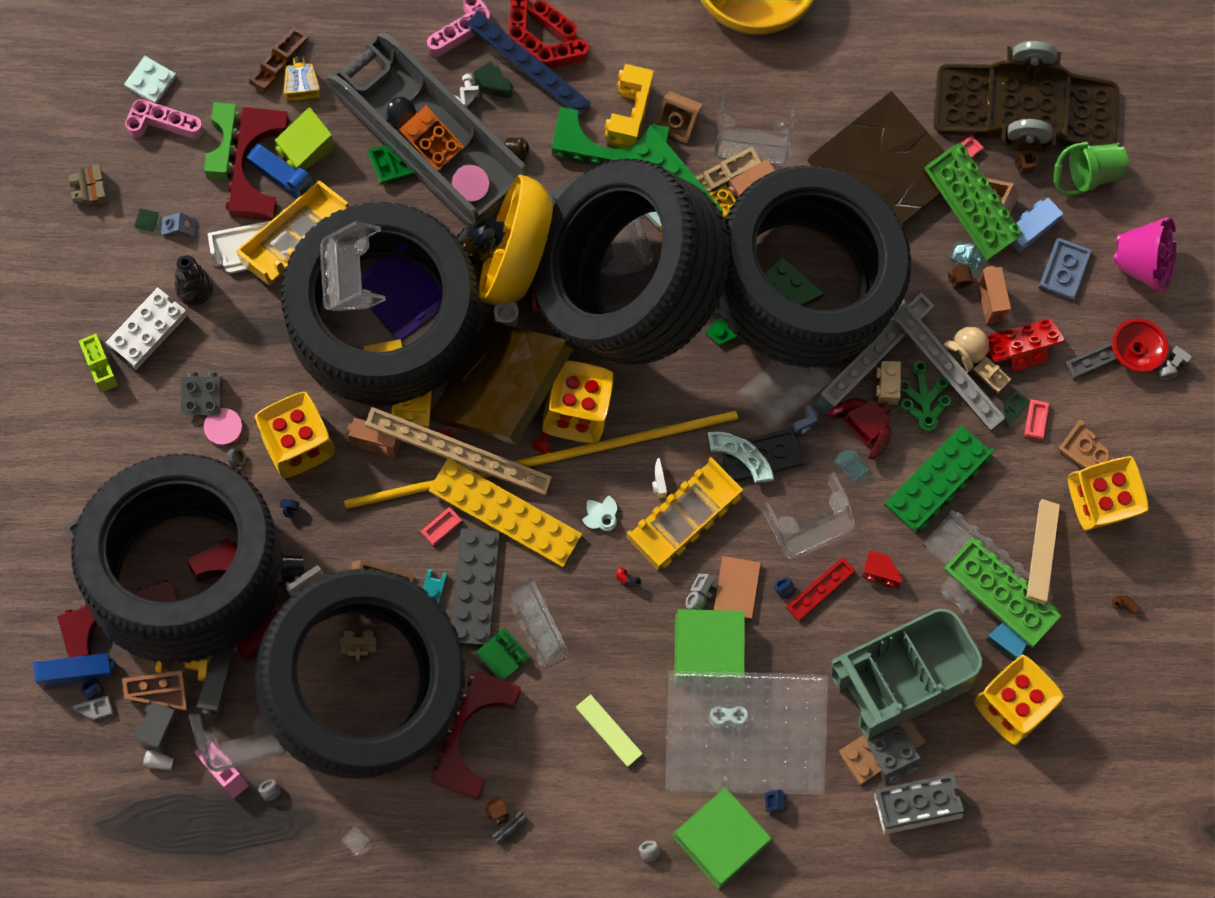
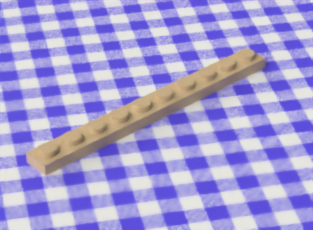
(457, 451)

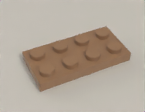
(861, 760)

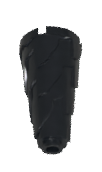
(191, 281)

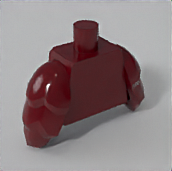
(866, 421)

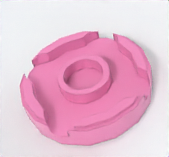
(471, 182)
(223, 428)

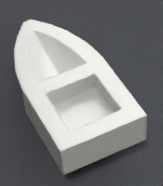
(659, 484)

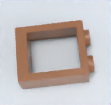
(993, 295)
(371, 440)

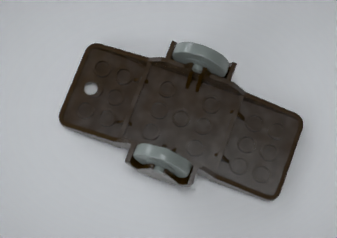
(1027, 101)

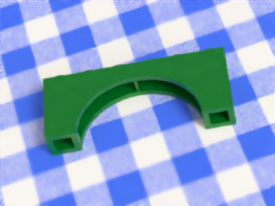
(572, 143)

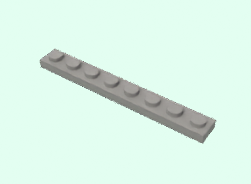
(872, 355)
(948, 366)

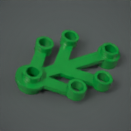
(924, 399)

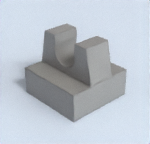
(1179, 356)
(703, 583)

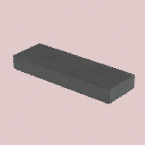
(1091, 361)

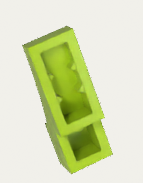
(98, 363)

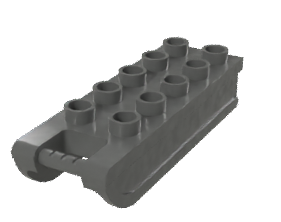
(410, 79)

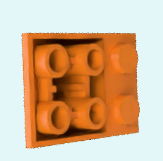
(431, 138)

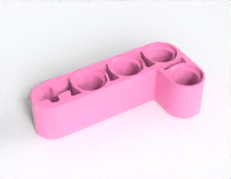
(439, 42)
(192, 129)

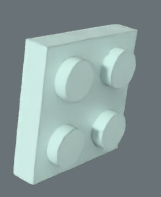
(150, 80)

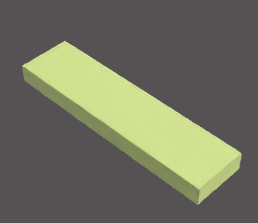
(609, 730)

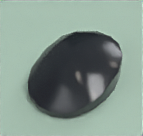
(400, 111)

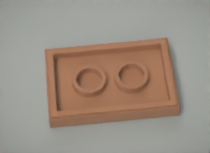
(737, 585)

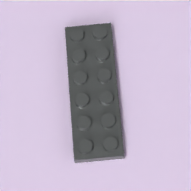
(475, 585)

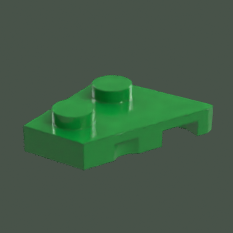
(387, 165)

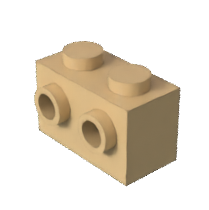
(889, 382)

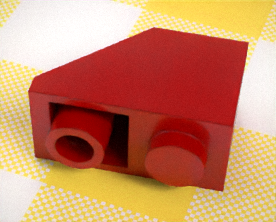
(881, 569)

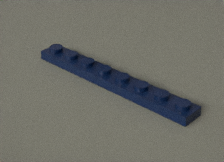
(527, 63)

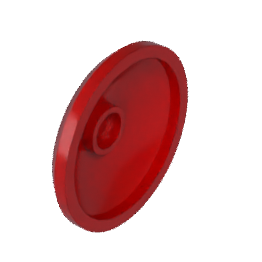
(1146, 338)

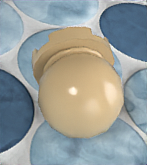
(968, 347)

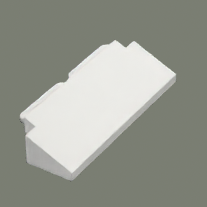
(226, 242)

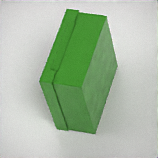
(709, 640)
(721, 838)

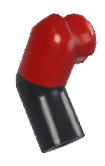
(626, 580)

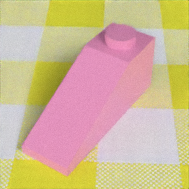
(229, 779)

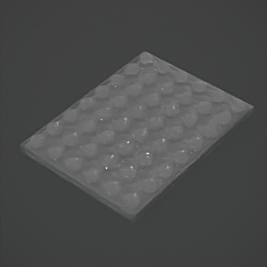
(746, 732)

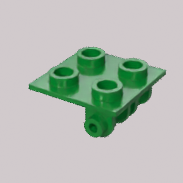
(503, 654)

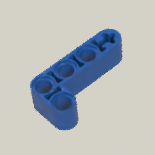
(291, 180)

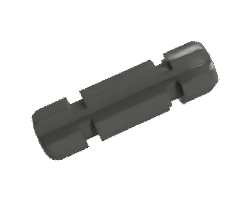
(509, 827)

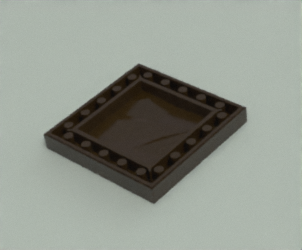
(888, 153)
(502, 382)

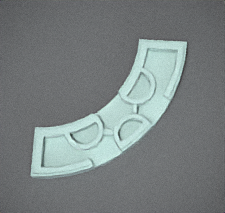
(744, 451)

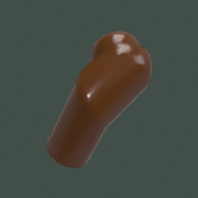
(1125, 602)

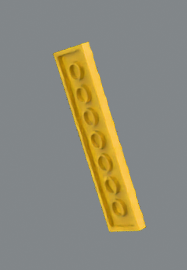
(505, 512)

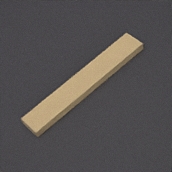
(1043, 551)

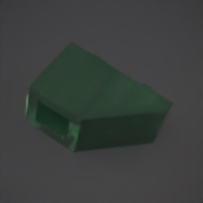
(491, 81)

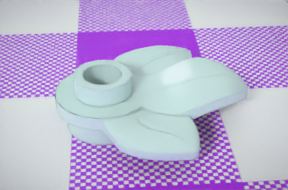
(600, 512)

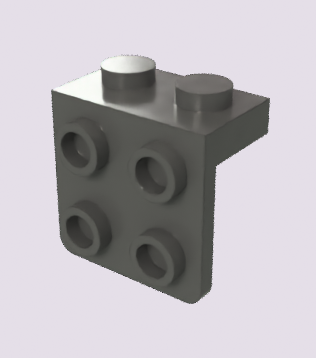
(200, 394)
(894, 754)

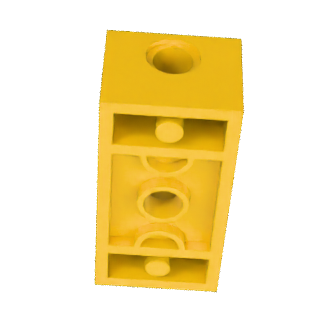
(634, 84)

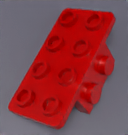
(1025, 344)

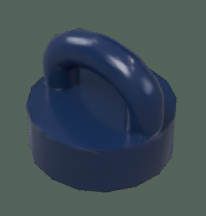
(291, 505)
(784, 587)
(92, 689)

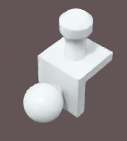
(468, 92)

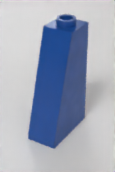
(72, 670)

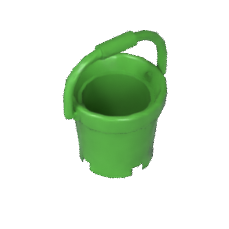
(1092, 166)

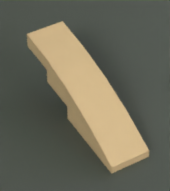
(728, 169)

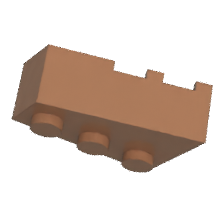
(163, 688)

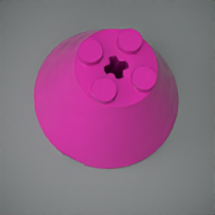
(1148, 253)

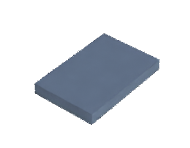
(1065, 269)

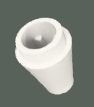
(157, 760)

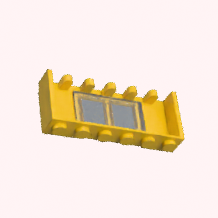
(271, 247)
(685, 515)

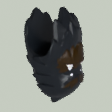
(481, 239)

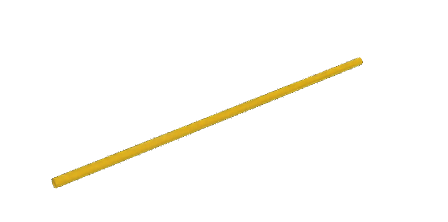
(557, 456)

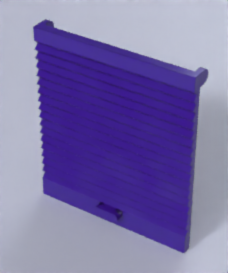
(407, 294)

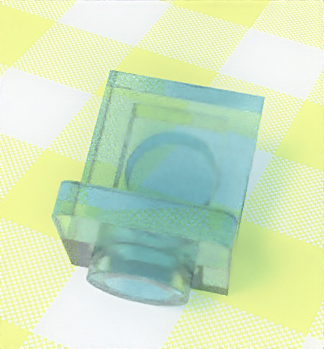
(966, 253)
(851, 464)

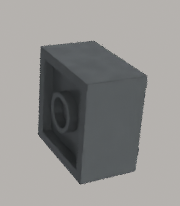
(157, 727)

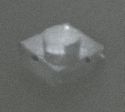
(355, 840)

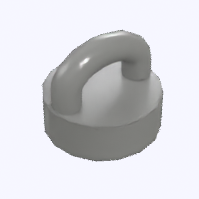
(1168, 372)
(695, 601)
(269, 790)
(649, 851)

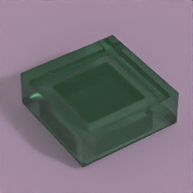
(146, 219)

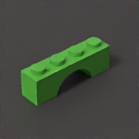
(218, 162)

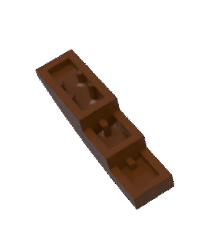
(279, 59)

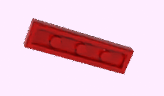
(820, 589)

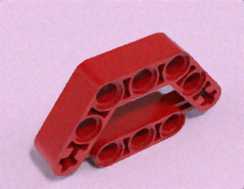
(570, 41)

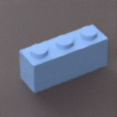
(1036, 223)

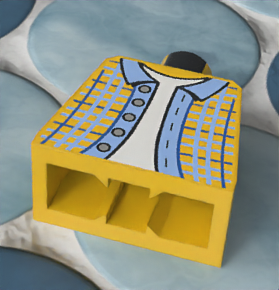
(300, 81)

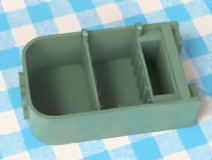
(908, 670)

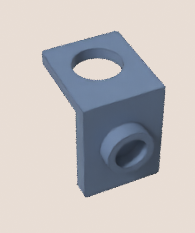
(176, 223)

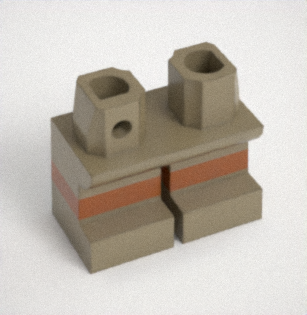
(91, 186)

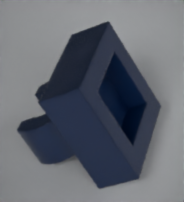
(775, 801)

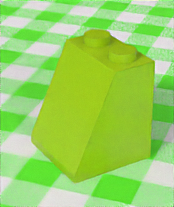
(305, 141)

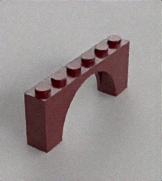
(255, 127)
(215, 563)
(79, 625)
(483, 693)

